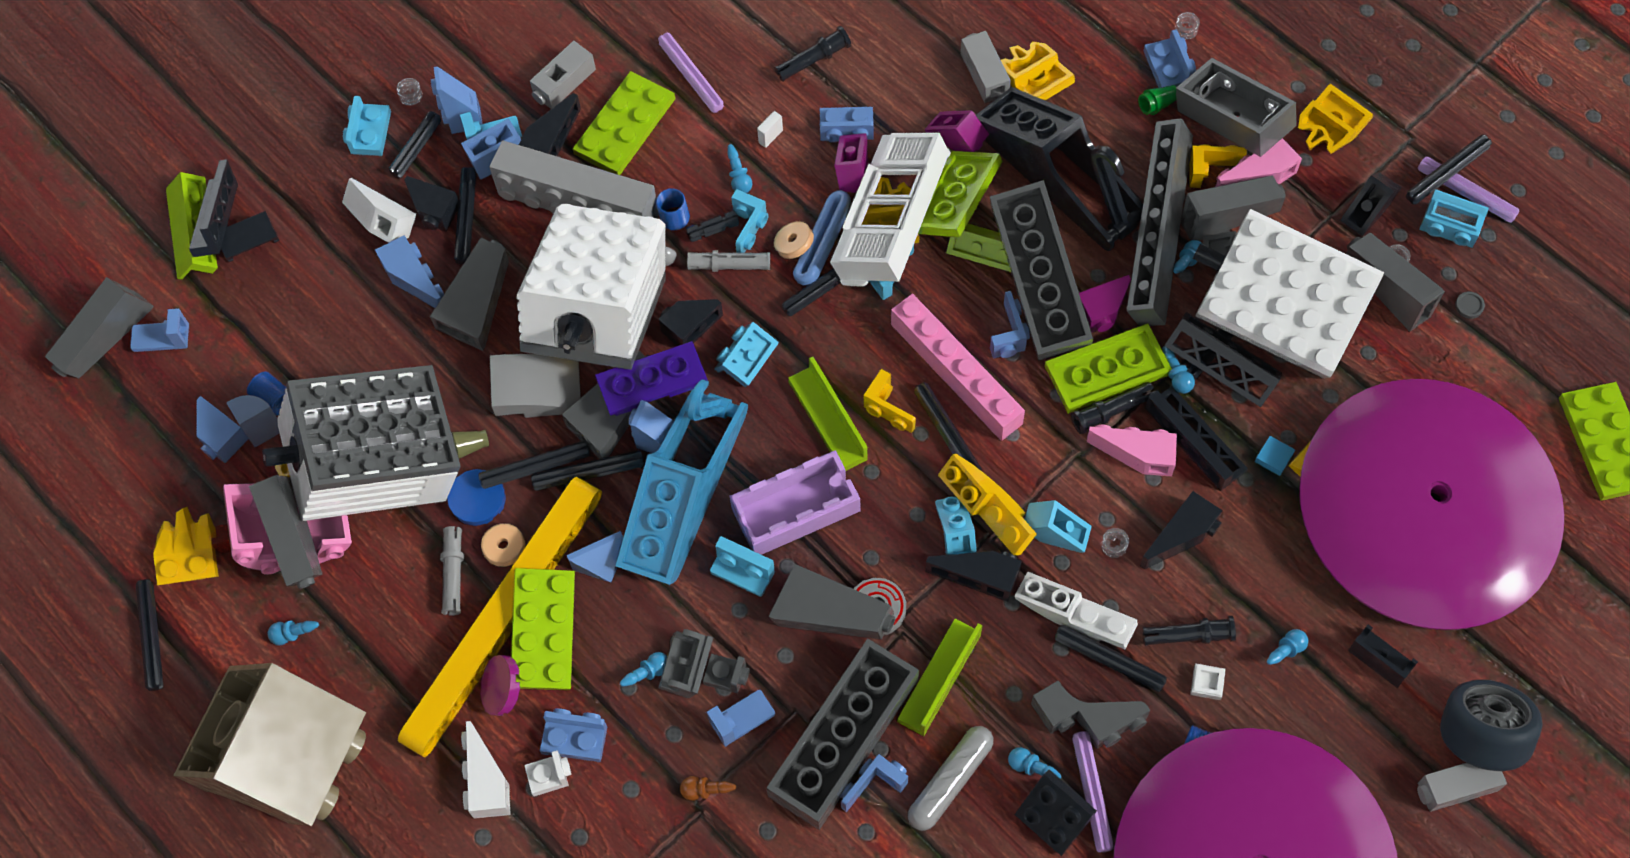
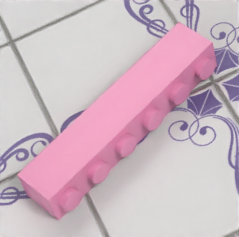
(957, 367)

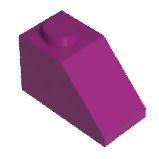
(959, 130)
(851, 161)
(1104, 303)

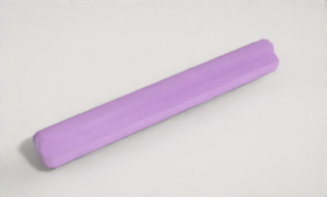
(691, 72)
(1473, 192)
(1093, 791)

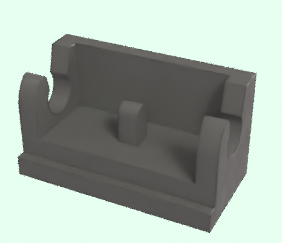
(685, 663)

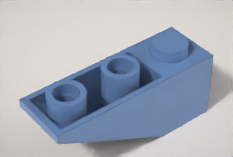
(454, 99)
(406, 271)

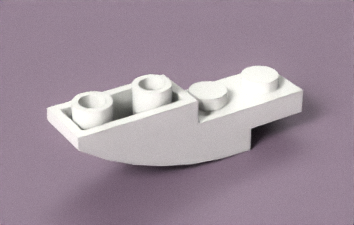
(1070, 609)

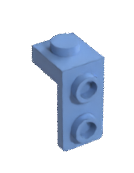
(1010, 343)
(890, 772)

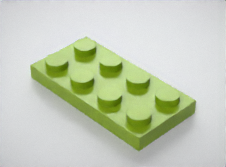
(624, 123)
(959, 192)
(1107, 368)
(1603, 436)
(543, 628)

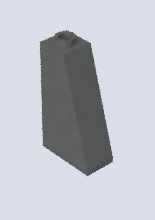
(1226, 206)
(1403, 287)
(473, 295)
(97, 328)
(592, 422)
(286, 531)
(829, 607)

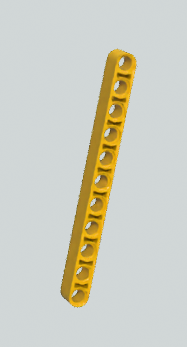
(495, 621)

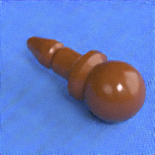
(694, 787)

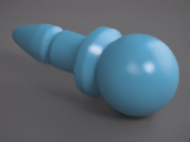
(740, 179)
(1186, 256)
(1181, 379)
(281, 632)
(1293, 643)
(648, 669)
(1022, 760)

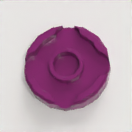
(499, 685)

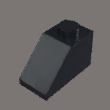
(433, 203)
(1370, 203)
(689, 319)

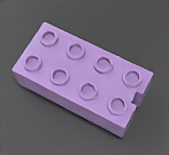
(795, 503)

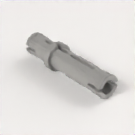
(721, 261)
(451, 561)

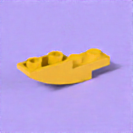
(990, 501)

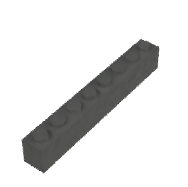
(1160, 223)

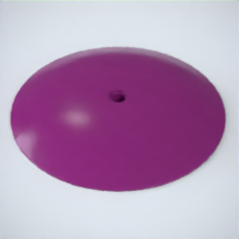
(1400, 549)
(1252, 799)

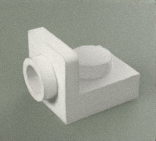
(548, 774)

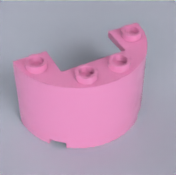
(250, 541)

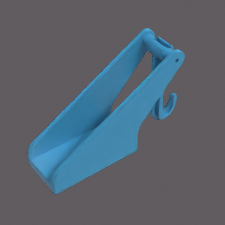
(674, 495)

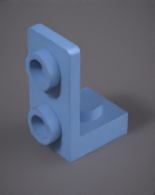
(161, 336)
(740, 717)

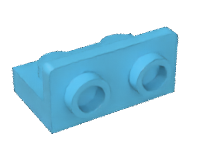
(366, 128)
(746, 354)
(742, 567)

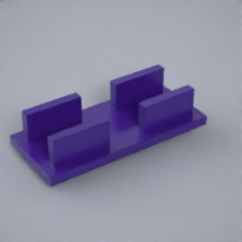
(651, 378)

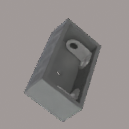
(1220, 94)

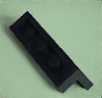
(214, 212)
(1229, 350)
(1192, 442)

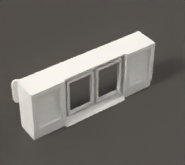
(883, 250)

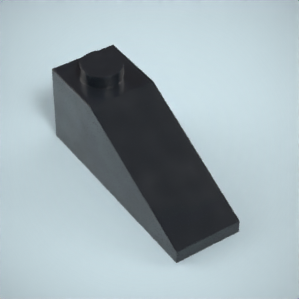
(552, 128)
(1185, 530)
(982, 571)

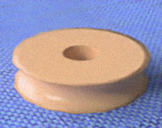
(803, 241)
(496, 535)

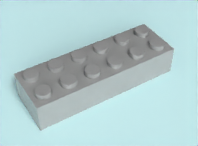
(552, 181)

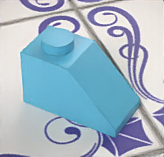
(1058, 525)

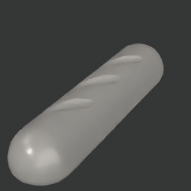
(950, 778)

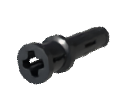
(823, 48)
(1101, 412)
(1204, 630)

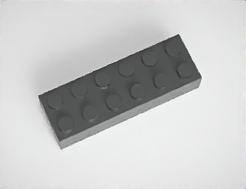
(1041, 270)
(843, 734)

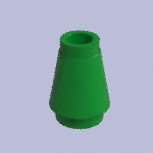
(1157, 99)

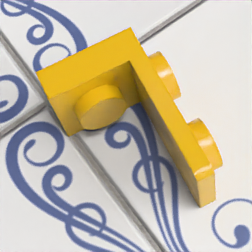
(1207, 155)
(876, 403)

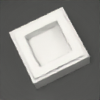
(770, 129)
(1207, 681)

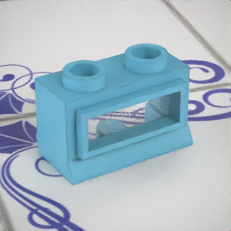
(1453, 218)

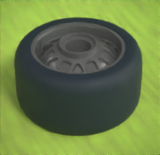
(1491, 725)

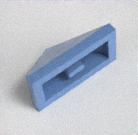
(598, 558)

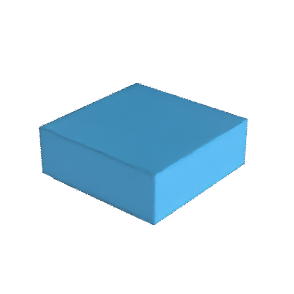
(1275, 455)

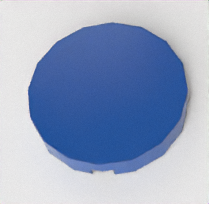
(473, 503)

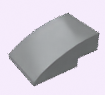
(533, 384)

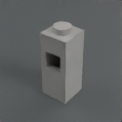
(984, 66)
(562, 75)
(1458, 785)

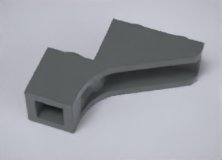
(1101, 720)

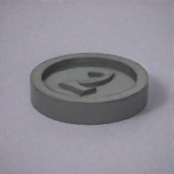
(1470, 305)

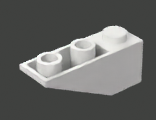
(377, 212)
(487, 787)

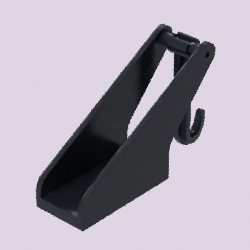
(1026, 132)

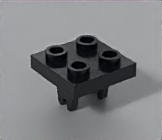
(1055, 812)

